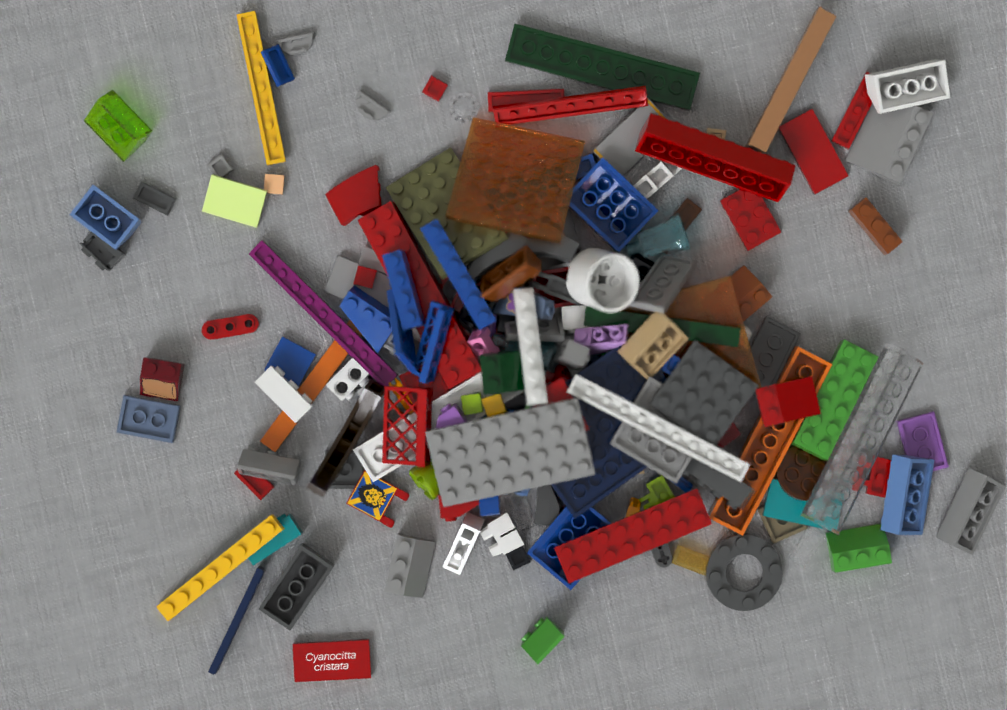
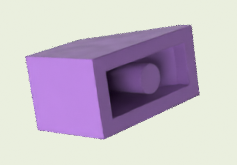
(450, 416)

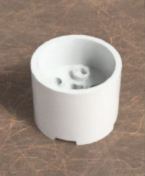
(602, 280)

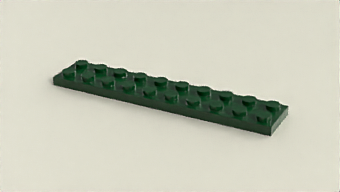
(601, 66)

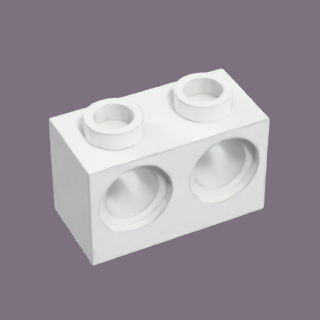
(344, 375)

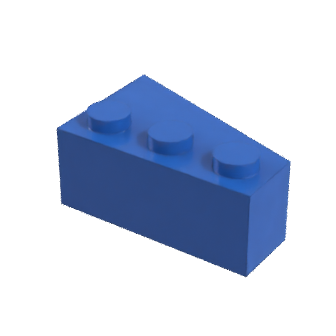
(368, 316)

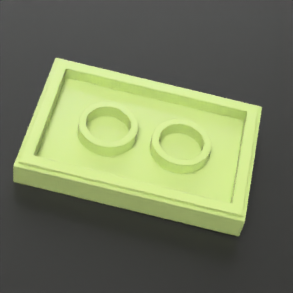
(234, 200)

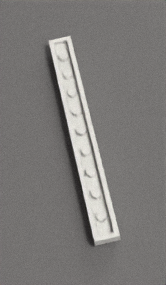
(658, 428)

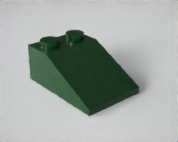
(501, 372)

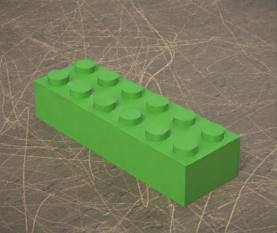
(836, 399)

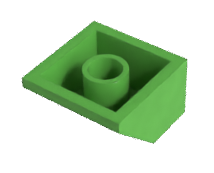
(542, 639)

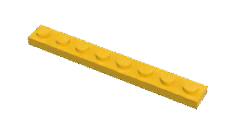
(261, 88)
(220, 567)

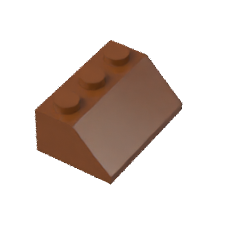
(510, 274)
(749, 292)

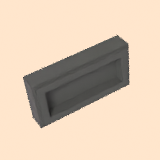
(154, 198)

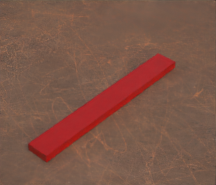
(571, 105)

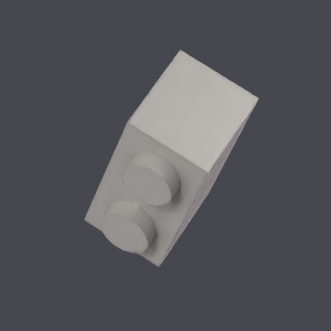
(571, 354)

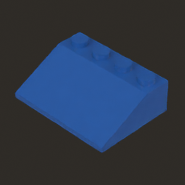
(611, 205)
(560, 531)

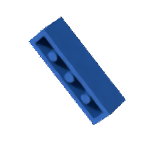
(404, 290)

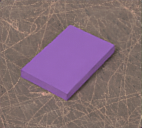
(923, 439)

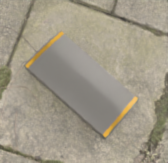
(620, 145)

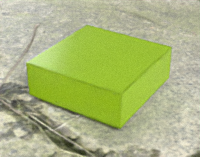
(472, 403)

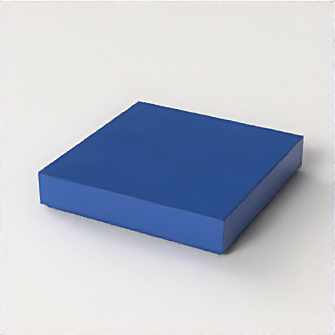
(291, 359)

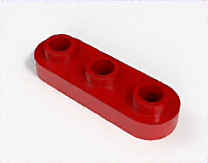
(239, 326)

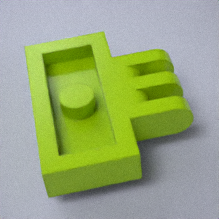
(658, 491)

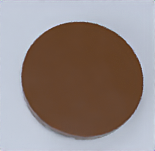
(799, 473)

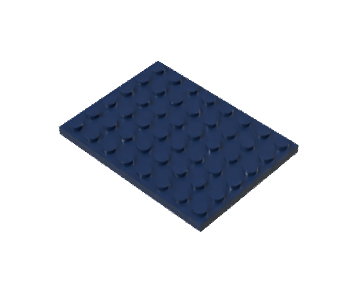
(611, 465)

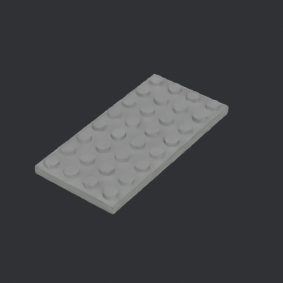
(510, 452)

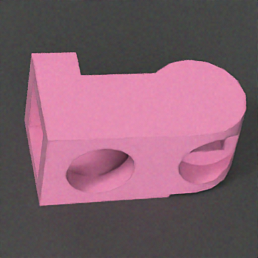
(481, 342)

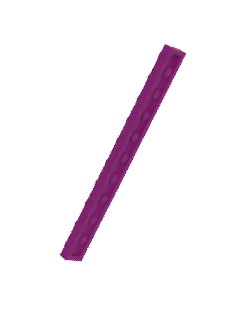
(323, 314)

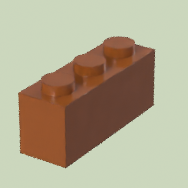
(875, 226)

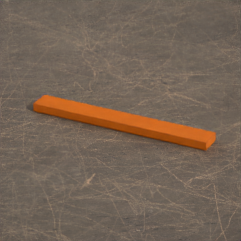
(312, 387)

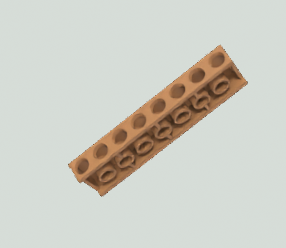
(791, 80)

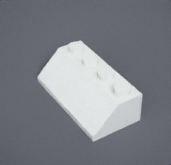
(908, 85)

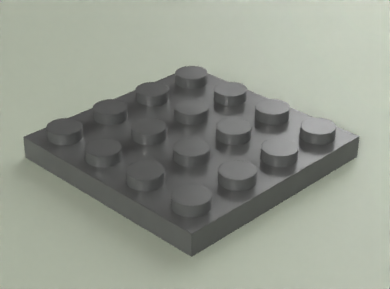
(703, 394)

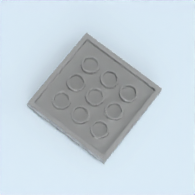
(647, 449)

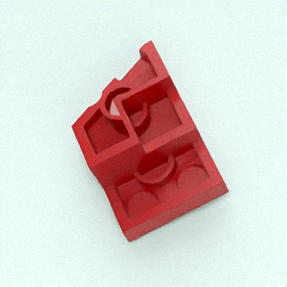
(356, 195)

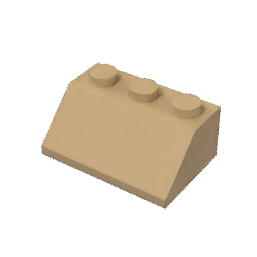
(653, 344)

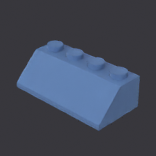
(907, 495)

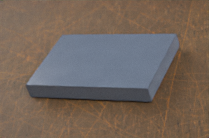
(148, 419)

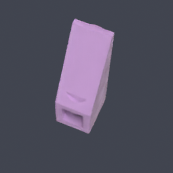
(601, 338)

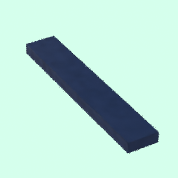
(237, 620)

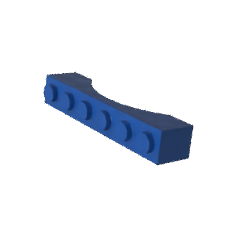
(458, 274)

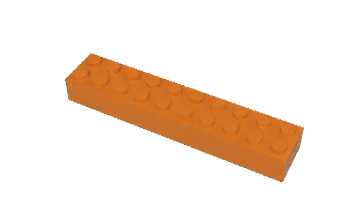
(768, 445)

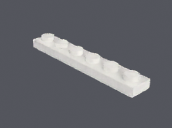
(530, 346)

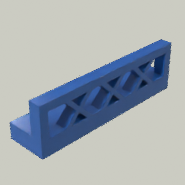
(435, 339)

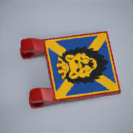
(374, 498)

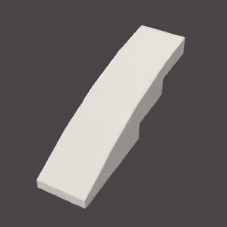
(656, 178)

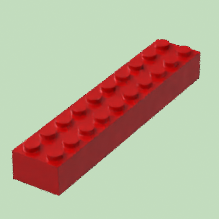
(388, 233)

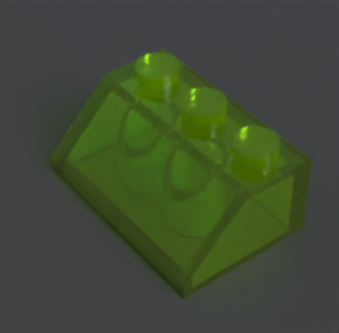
(117, 125)

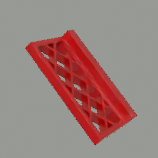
(423, 422)

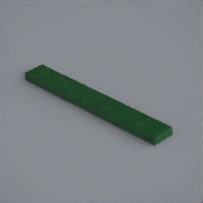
(694, 330)

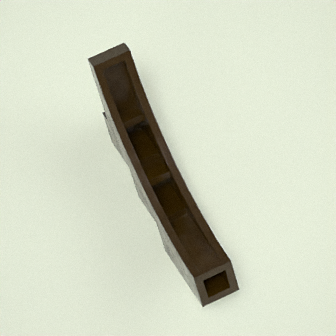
(347, 438)

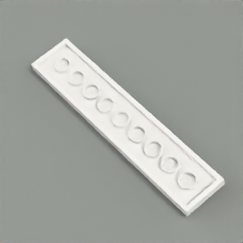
(371, 451)

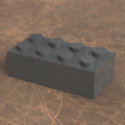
(296, 586)

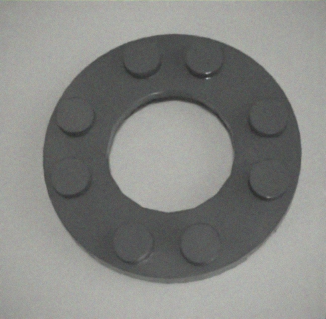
(717, 566)

